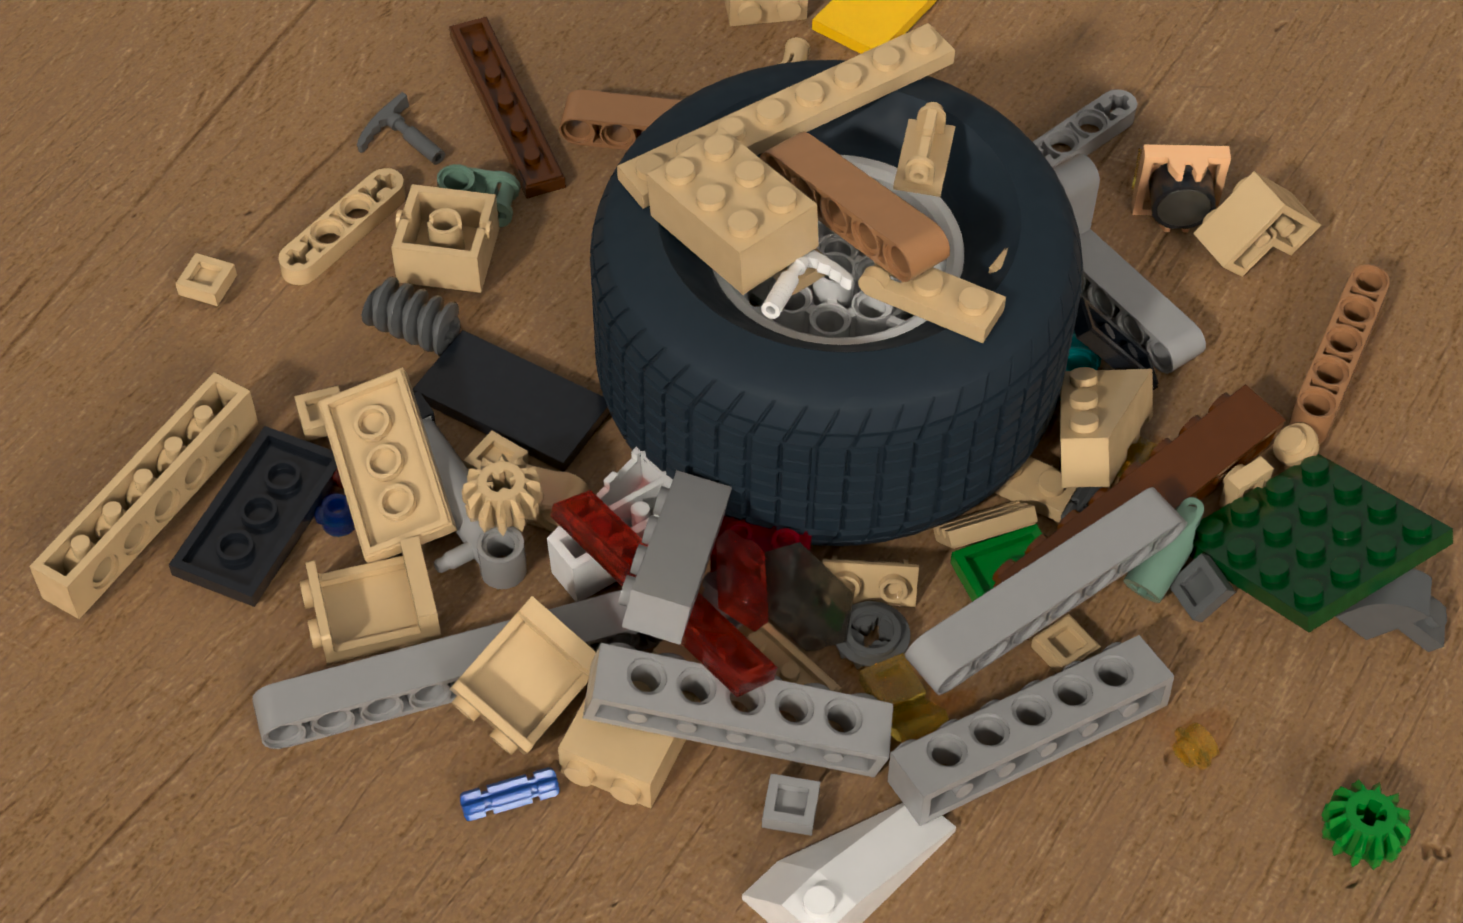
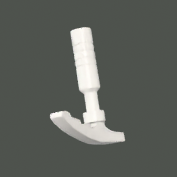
(789, 280)

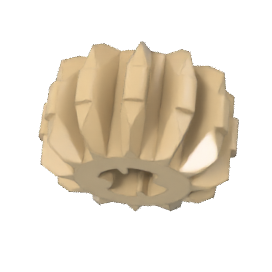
(502, 494)

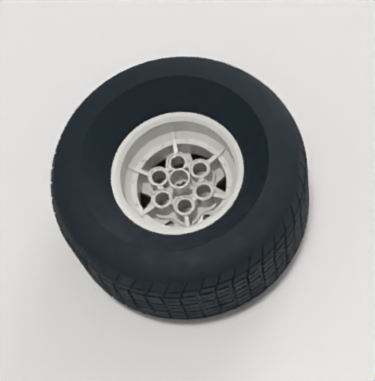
(839, 404)

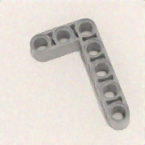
(1119, 288)

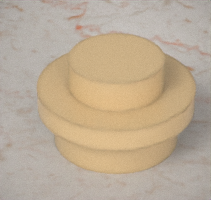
(1295, 444)

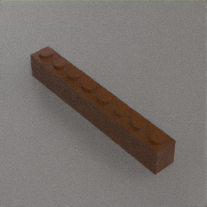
(1189, 466)

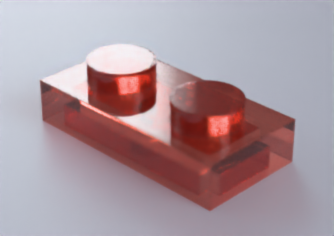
(741, 580)

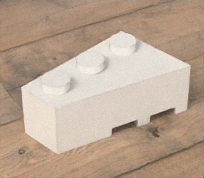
(631, 496)

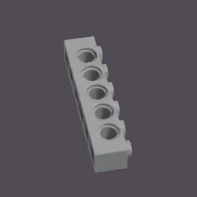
(715, 721)
(1028, 729)

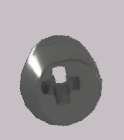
(412, 315)

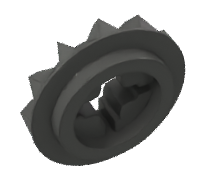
(893, 634)

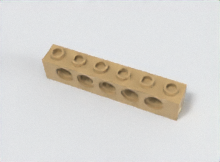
(144, 496)

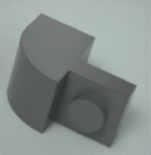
(1403, 606)

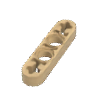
(336, 221)

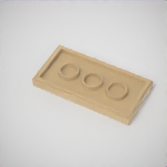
(386, 465)

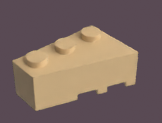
(1100, 422)

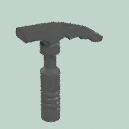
(391, 117)

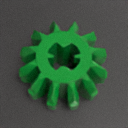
(1366, 824)

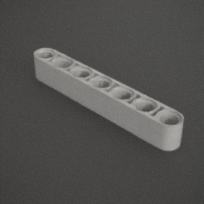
(1044, 591)

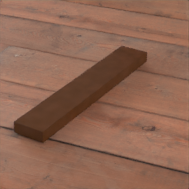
(507, 108)

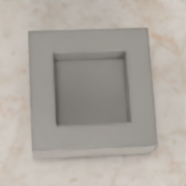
(791, 804)

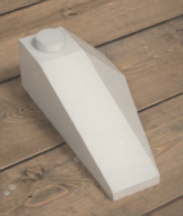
(849, 871)

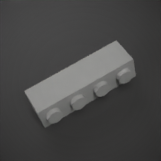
(676, 557)

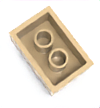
(733, 210)

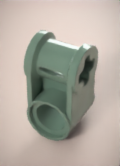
(483, 181)

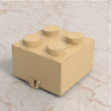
(445, 238)

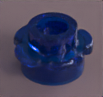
(335, 523)

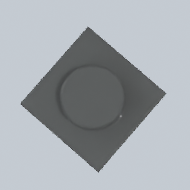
(1201, 588)

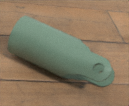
(1158, 572)

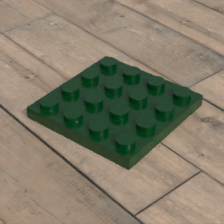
(1317, 541)

